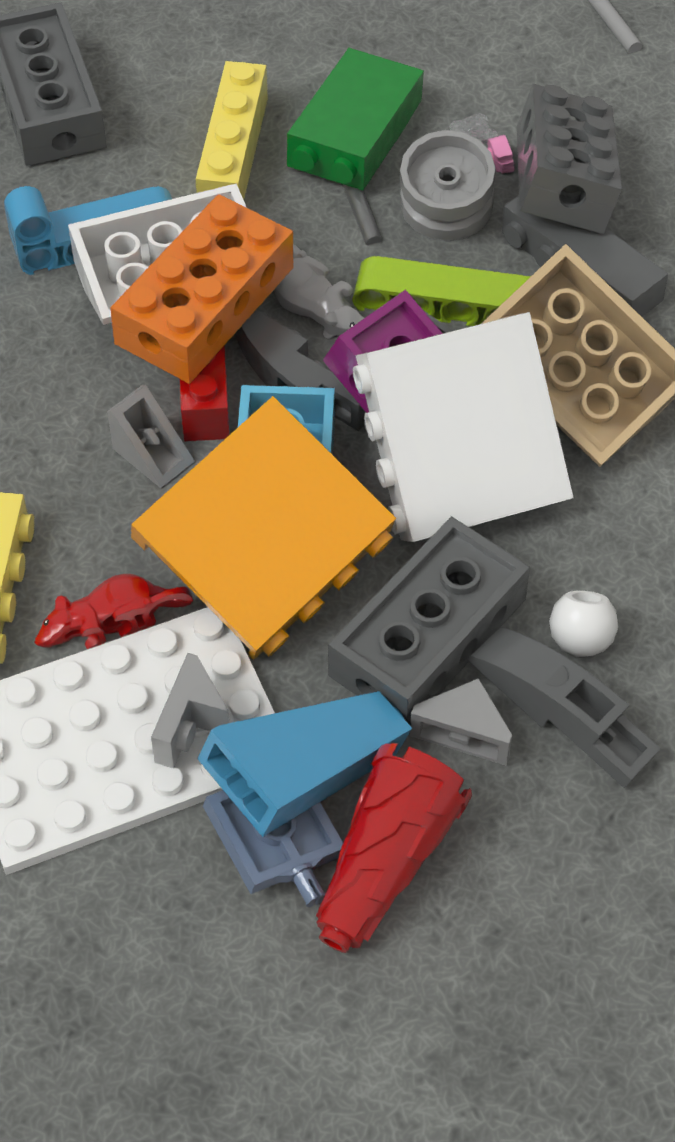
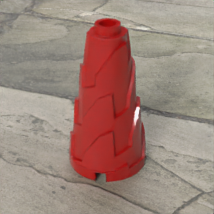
(393, 830)

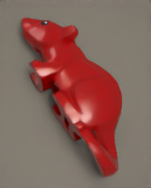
(116, 606)

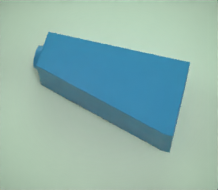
(299, 756)

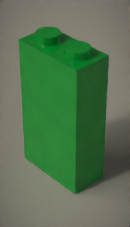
(354, 118)

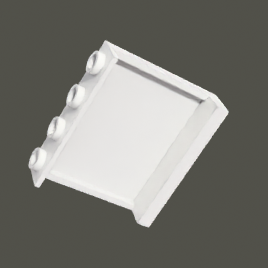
(463, 426)

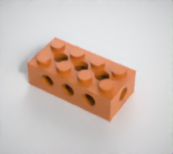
(202, 288)

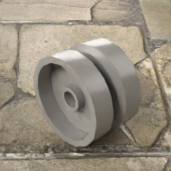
(447, 185)

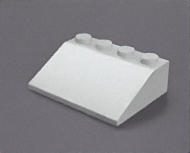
(120, 246)

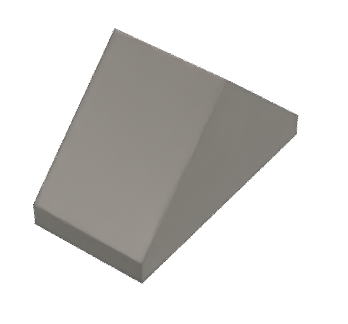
(147, 438)
(463, 722)

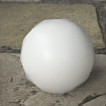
(583, 623)

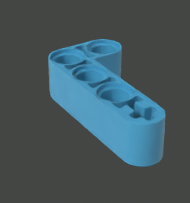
(44, 237)

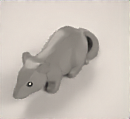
(312, 295)

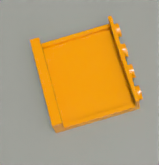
(265, 527)

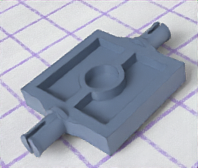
(281, 855)

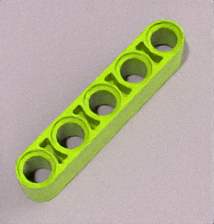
(438, 289)

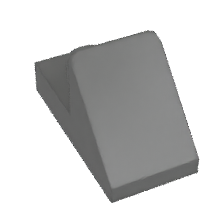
(190, 705)

